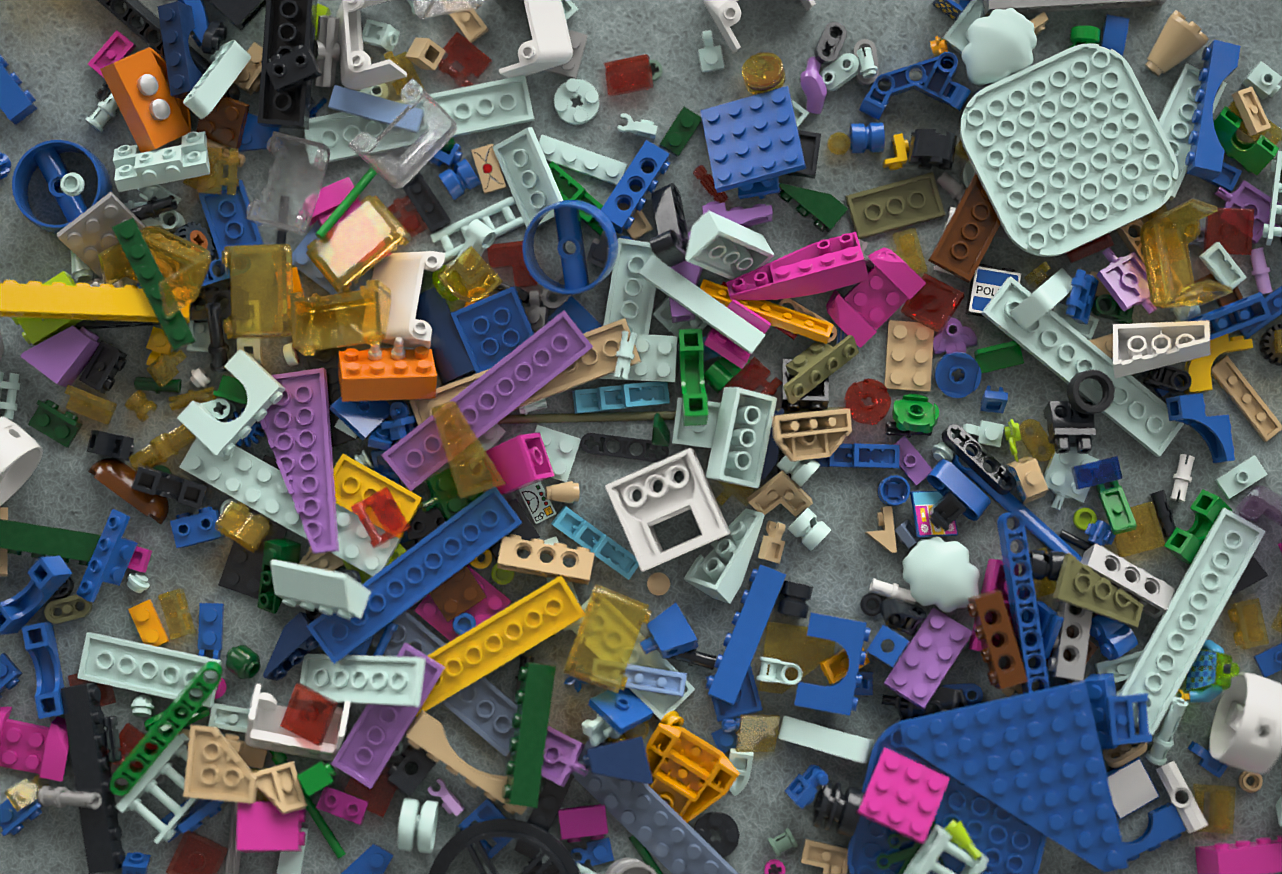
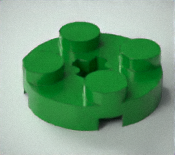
(923, 421)

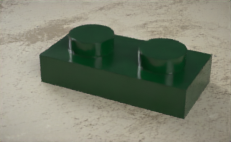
(681, 131)

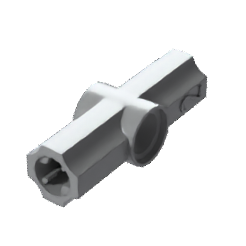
(327, 50)

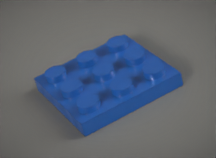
(493, 328)

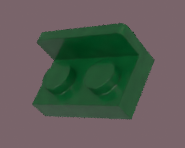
(55, 423)

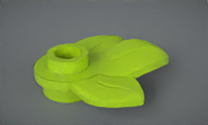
(1012, 433)

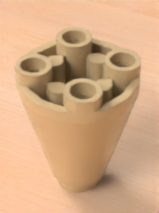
(1175, 44)

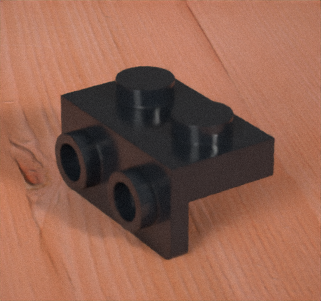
(103, 367)

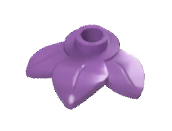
(955, 341)

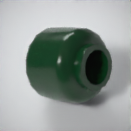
(243, 662)

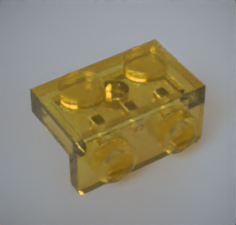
(407, 66)

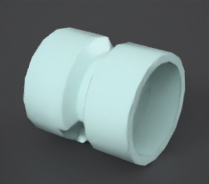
(799, 470)
(809, 529)

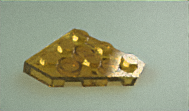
(793, 645)

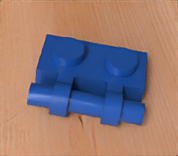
(1081, 297)
(803, 787)

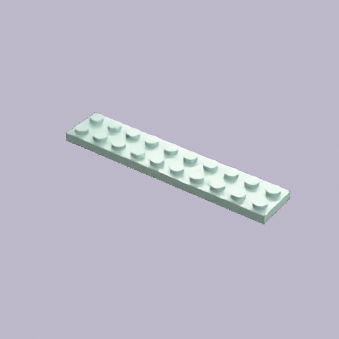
(472, 108)
(1069, 353)
(265, 491)
(1192, 614)

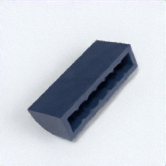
(446, 344)

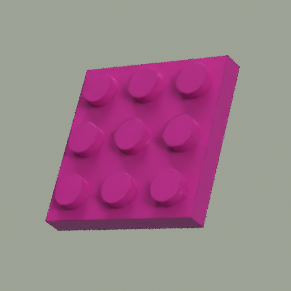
(481, 611)
(903, 795)

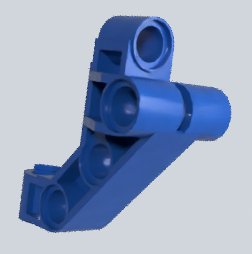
(935, 83)

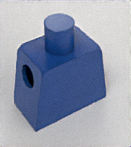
(669, 634)

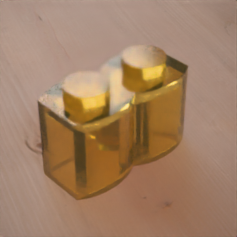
(242, 526)

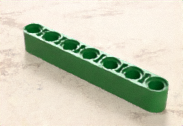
(161, 738)

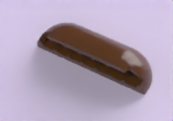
(119, 478)

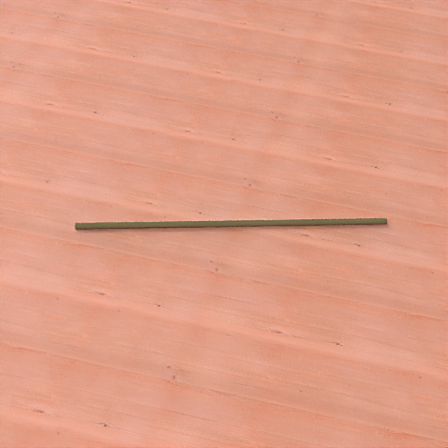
(603, 417)

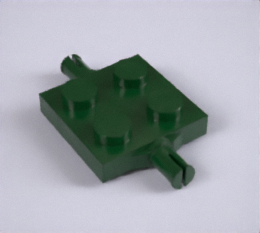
(445, 496)

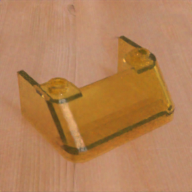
(1168, 257)
(179, 260)

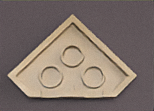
(216, 768)

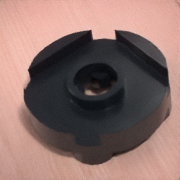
(729, 833)

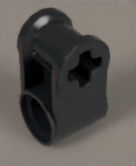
(1164, 379)
(901, 615)

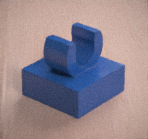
(994, 400)
(866, 684)

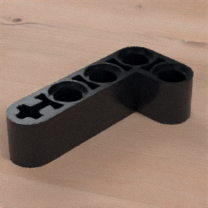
(672, 230)

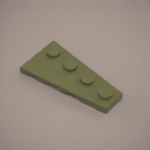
(1094, 593)

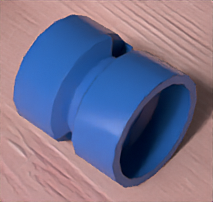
(867, 137)
(459, 179)
(893, 490)

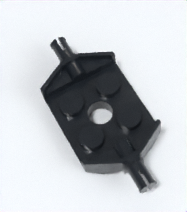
(944, 698)

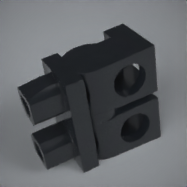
(1069, 427)

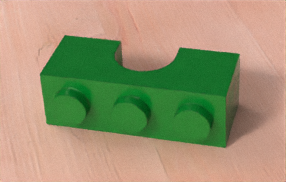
(1252, 155)
(1187, 543)

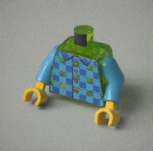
(1209, 674)

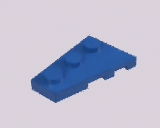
(372, 861)

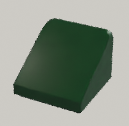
(660, 432)

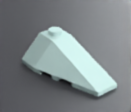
(725, 566)

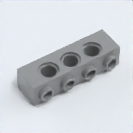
(1139, 584)
(1077, 645)

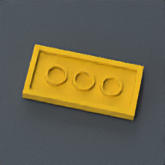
(357, 482)

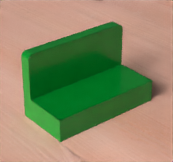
(999, 356)
(232, 390)

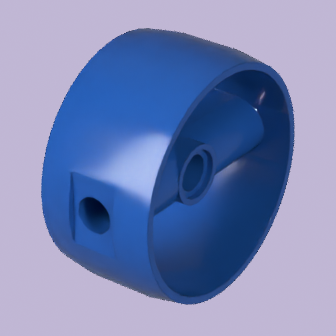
(53, 168)
(573, 264)

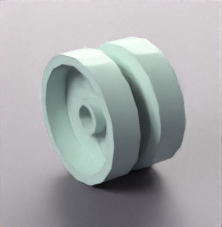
(416, 825)

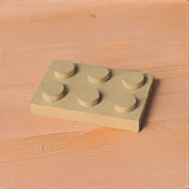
(908, 356)

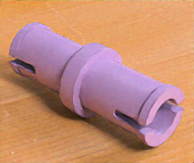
(1260, 271)

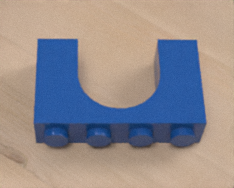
(838, 697)

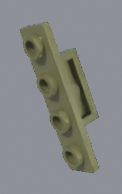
(816, 365)

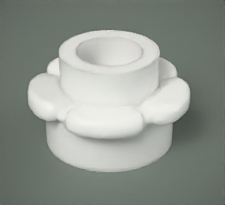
(199, 379)

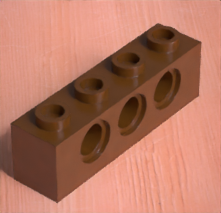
(1013, 672)

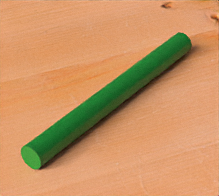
(345, 204)

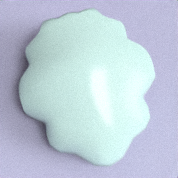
(998, 46)
(941, 574)

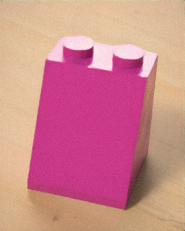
(521, 462)
(266, 829)

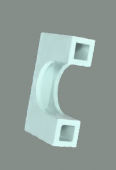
(261, 393)

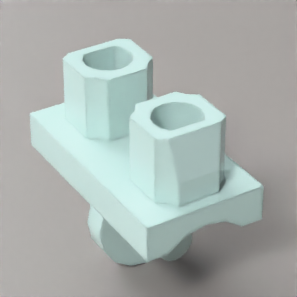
(598, 730)

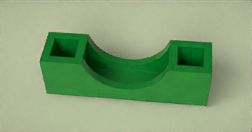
(692, 377)

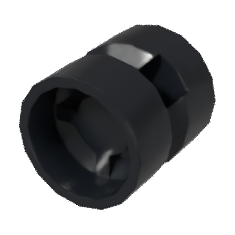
(1045, 564)
(795, 599)

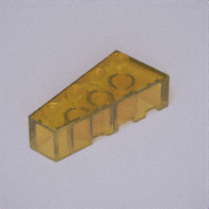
(465, 456)

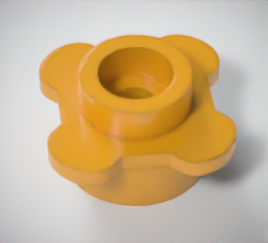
(938, 46)

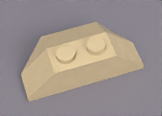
(811, 433)

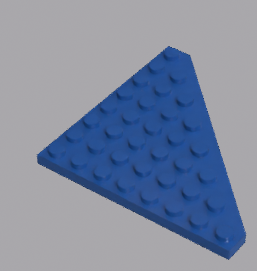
(1034, 760)

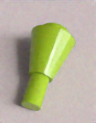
(961, 838)

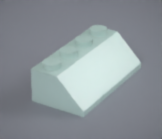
(726, 247)
(741, 437)
(318, 589)

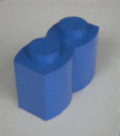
(1113, 637)

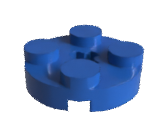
(965, 385)

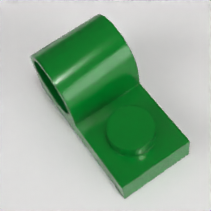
(721, 373)

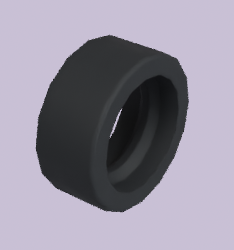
(1106, 385)

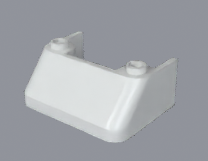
(727, 13)
(549, 41)
(355, 64)
(267, 734)

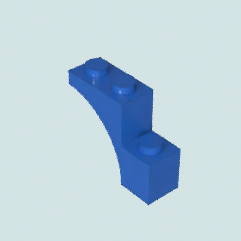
(1213, 429)

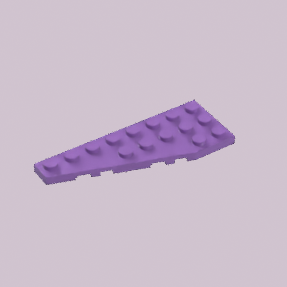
(303, 449)

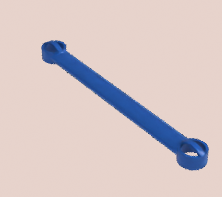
(1013, 505)

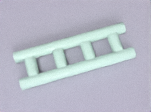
(483, 216)

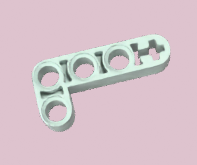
(225, 68)
(1042, 299)
(826, 739)

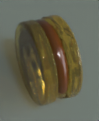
(763, 73)

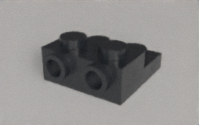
(814, 400)

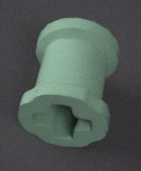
(782, 842)

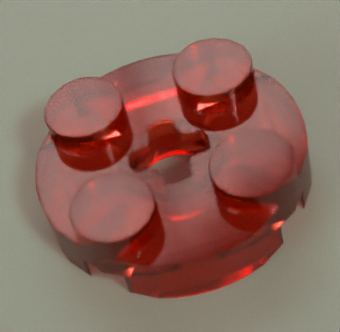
(862, 390)

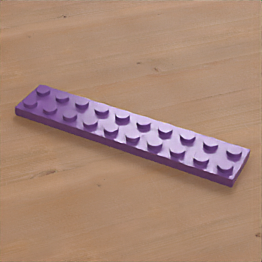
(492, 396)

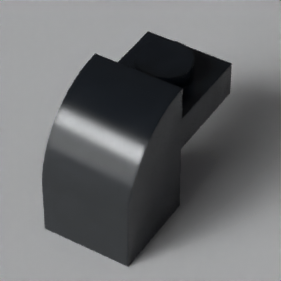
(110, 445)

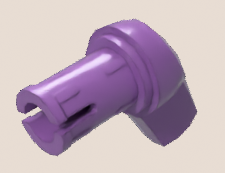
(813, 86)

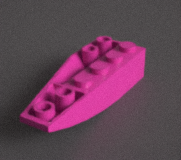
(805, 272)

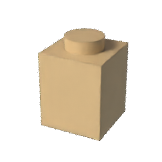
(425, 53)

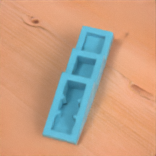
(620, 397)
(596, 542)

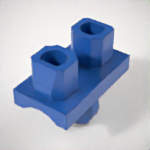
(759, 188)
(401, 423)

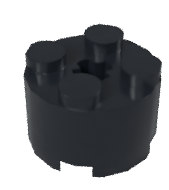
(932, 149)

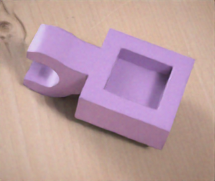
(451, 803)

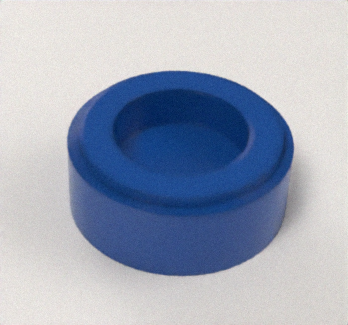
(463, 623)

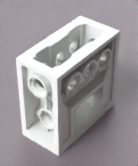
(673, 500)

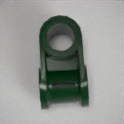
(1114, 311)

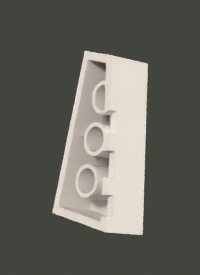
(1157, 345)

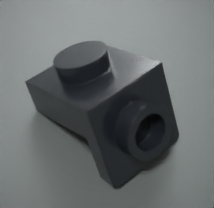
(946, 511)

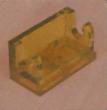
(177, 613)

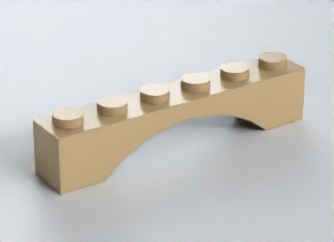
(429, 735)

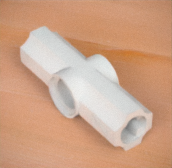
(1190, 811)

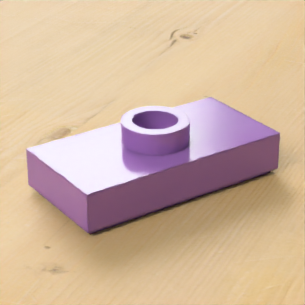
(912, 462)

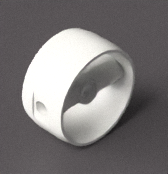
(18, 458)
(1248, 724)

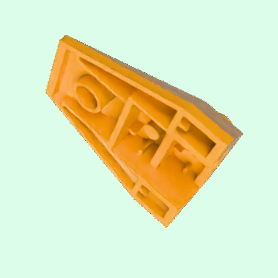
(687, 770)

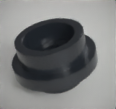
(863, 604)

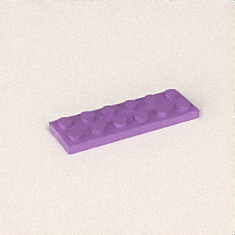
(382, 728)

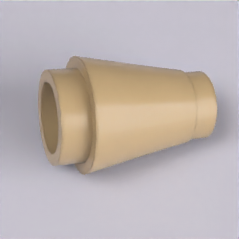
(563, 492)

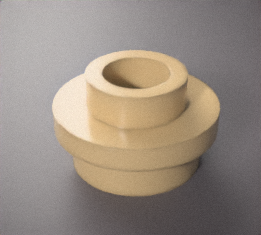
(1250, 788)

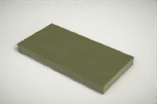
(895, 205)

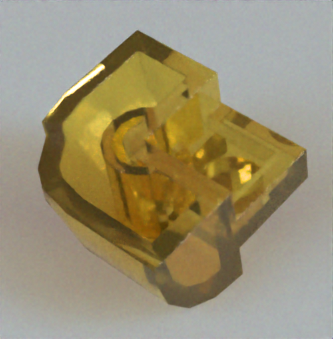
(469, 276)

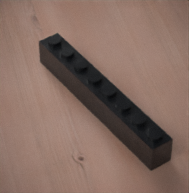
(93, 775)

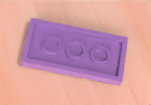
(928, 658)

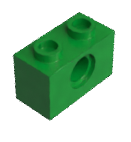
(317, 777)

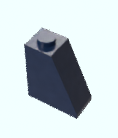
(620, 760)

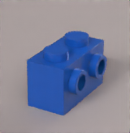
(196, 528)

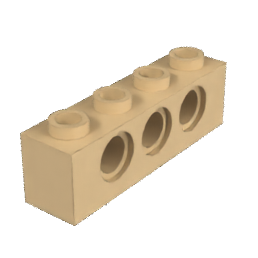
(533, 565)

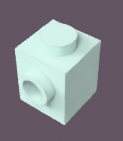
(1263, 80)

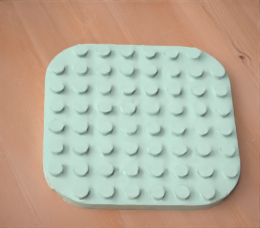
(1068, 150)

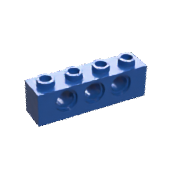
(648, 156)
(1235, 315)

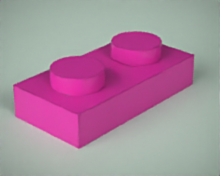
(112, 51)

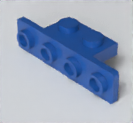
(109, 558)
(196, 814)

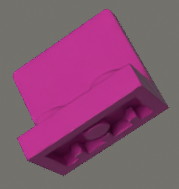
(726, 347)

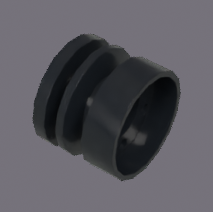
(838, 808)

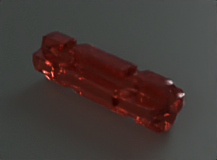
(708, 183)

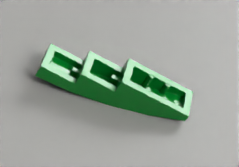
(573, 190)

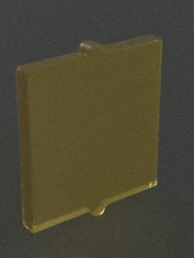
(757, 733)

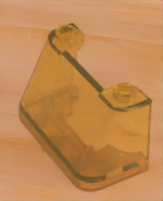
(357, 244)
(259, 291)
(340, 318)
(606, 639)

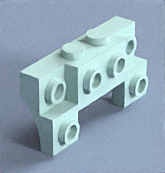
(162, 165)

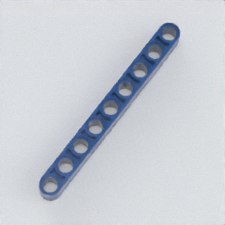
(1028, 602)

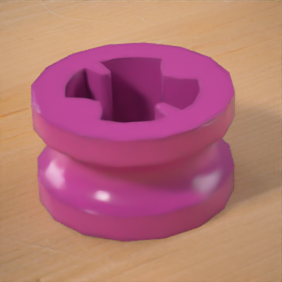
(778, 863)

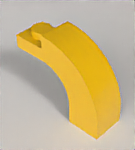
(1200, 368)

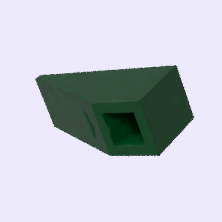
(823, 206)
(280, 550)

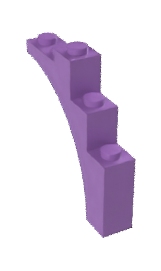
(746, 217)

